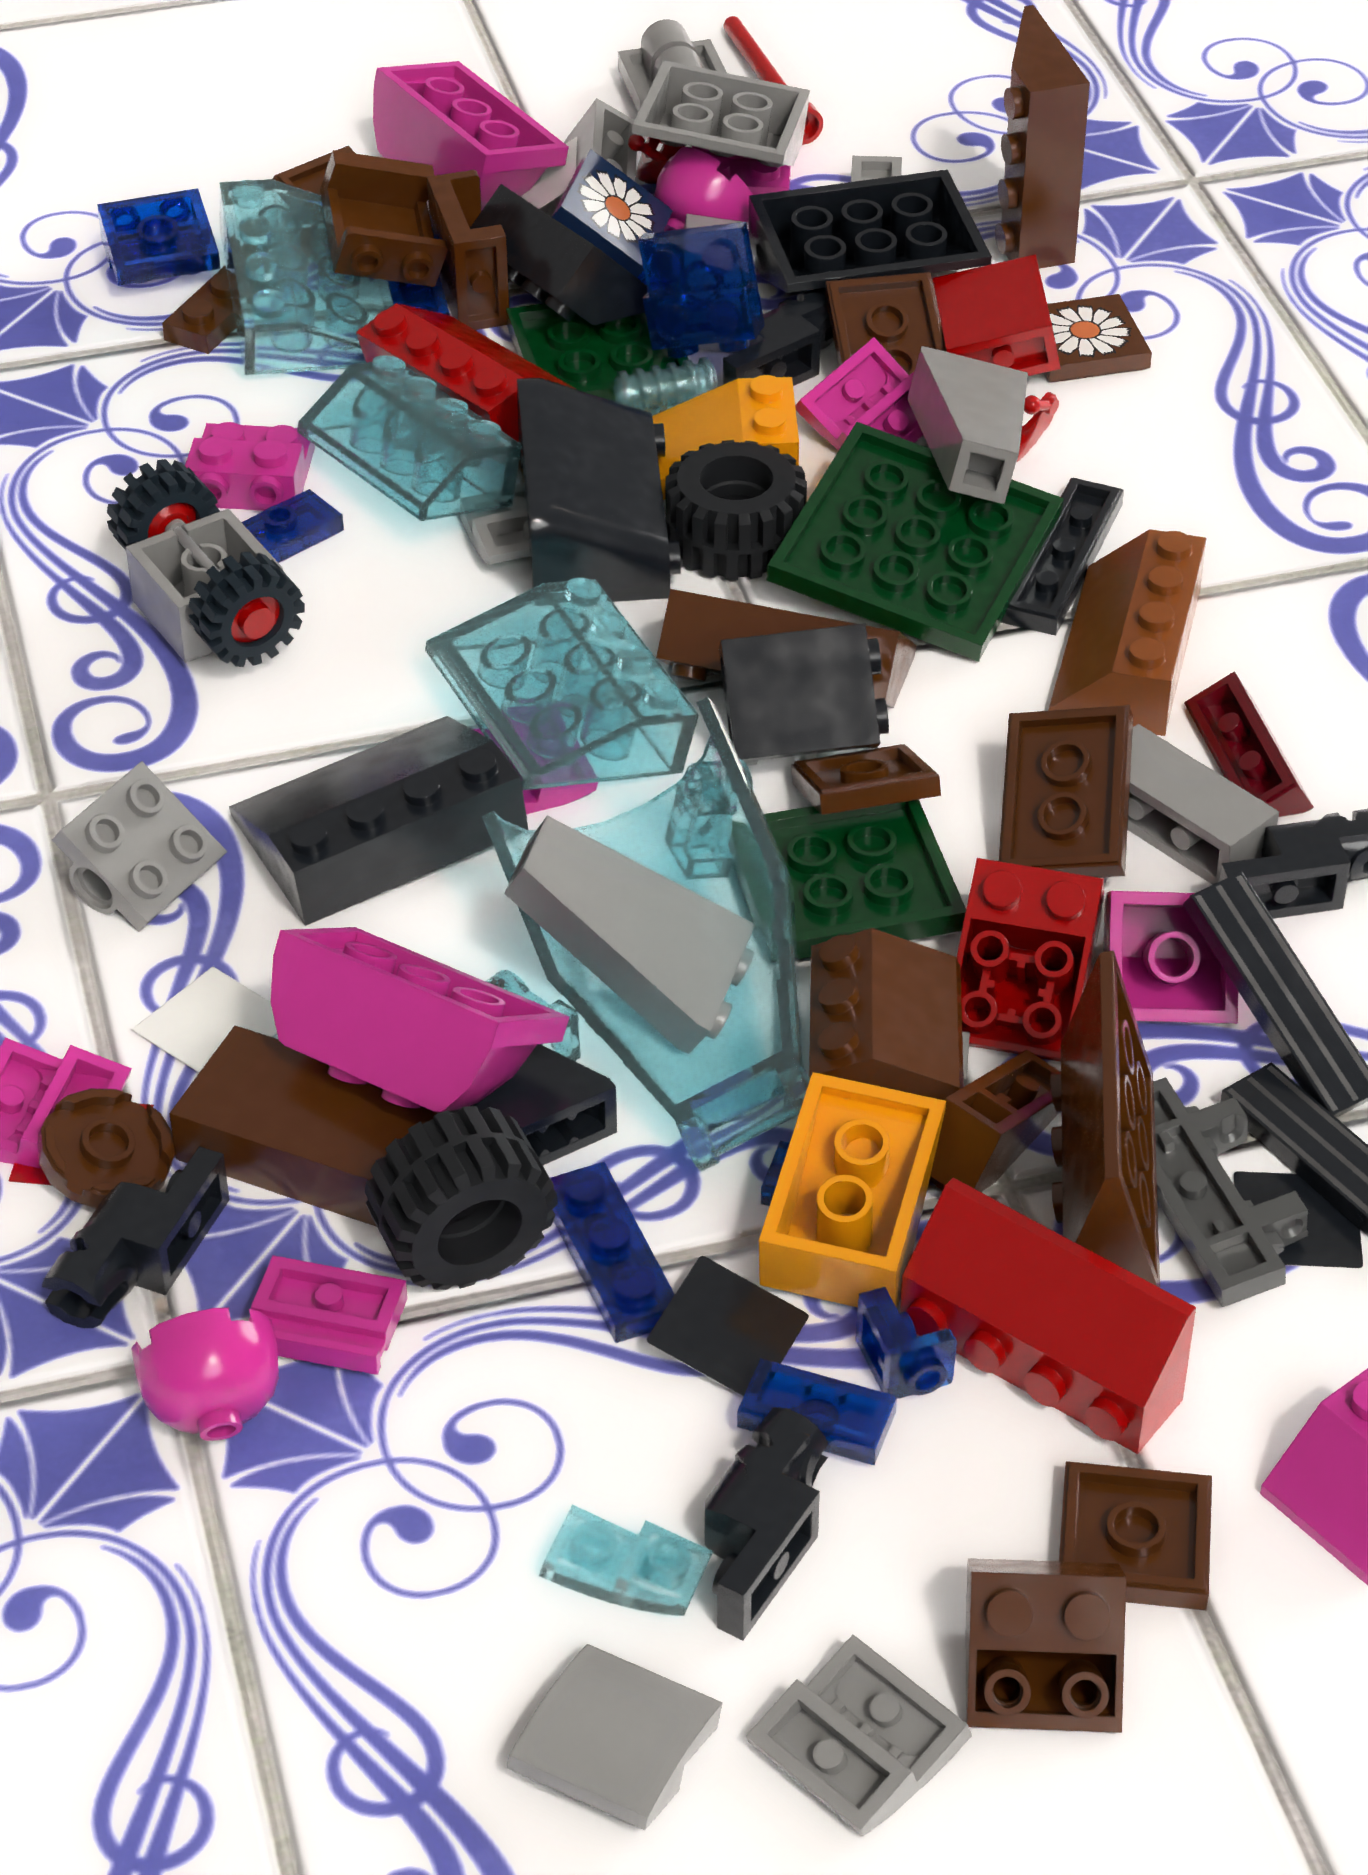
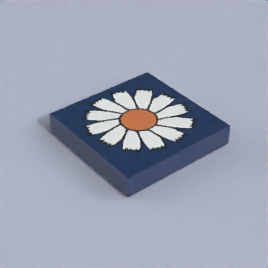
(610, 210)

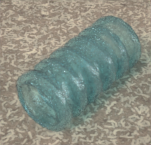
(665, 386)

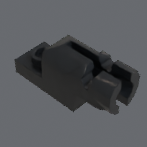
(787, 343)
(1307, 864)
(137, 1241)
(764, 1517)

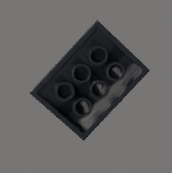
(863, 231)
(381, 816)

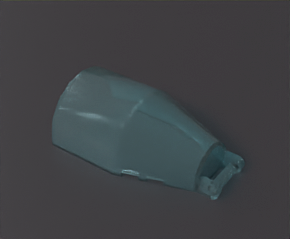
(719, 845)

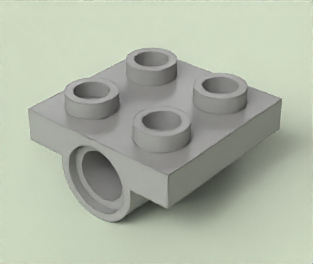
(660, 42)
(136, 848)

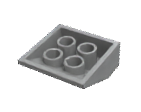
(724, 114)

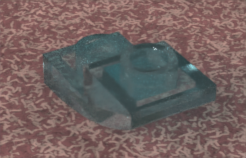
(630, 1570)

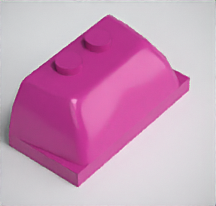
(460, 124)
(401, 1018)

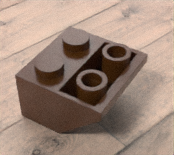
(1045, 1645)

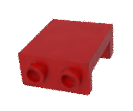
(998, 315)

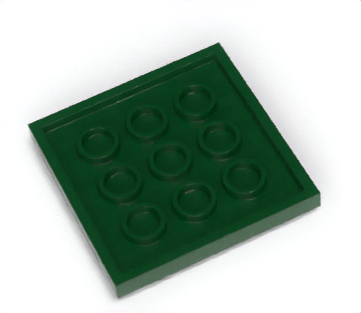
(907, 550)

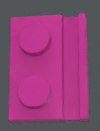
(330, 1313)

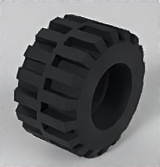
(732, 506)
(460, 1198)

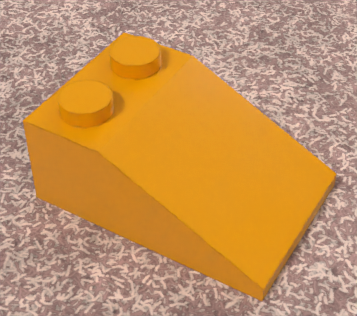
(739, 411)
(850, 1191)

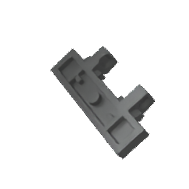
(1225, 1235)

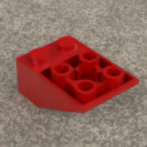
(1026, 955)

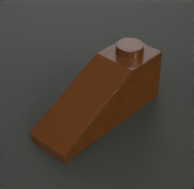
(993, 1122)

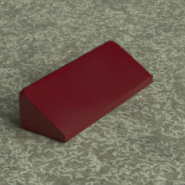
(1246, 746)

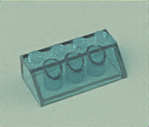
(413, 441)

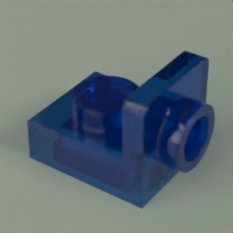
(895, 1354)

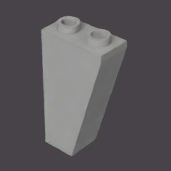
(970, 420)
(635, 931)

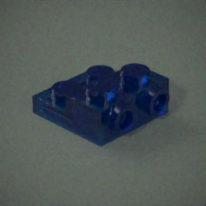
(157, 237)
(701, 289)

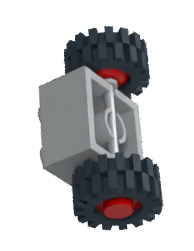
(201, 569)

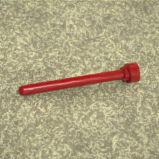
(766, 71)

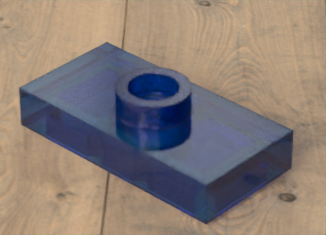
(295, 525)
(846, 1413)

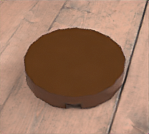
(129, 1145)

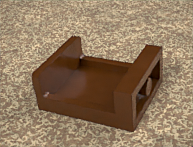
(380, 219)
(476, 259)

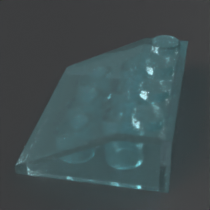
(283, 282)
(567, 688)

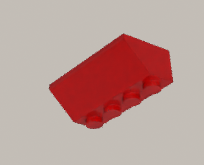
(455, 358)
(1050, 1316)

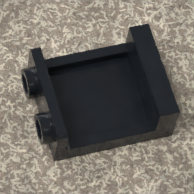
(802, 692)

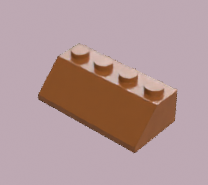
(1133, 628)

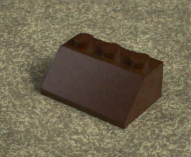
(886, 1014)

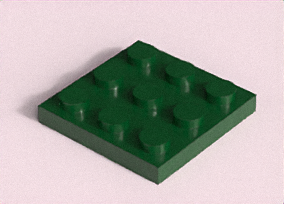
(581, 352)
(866, 873)

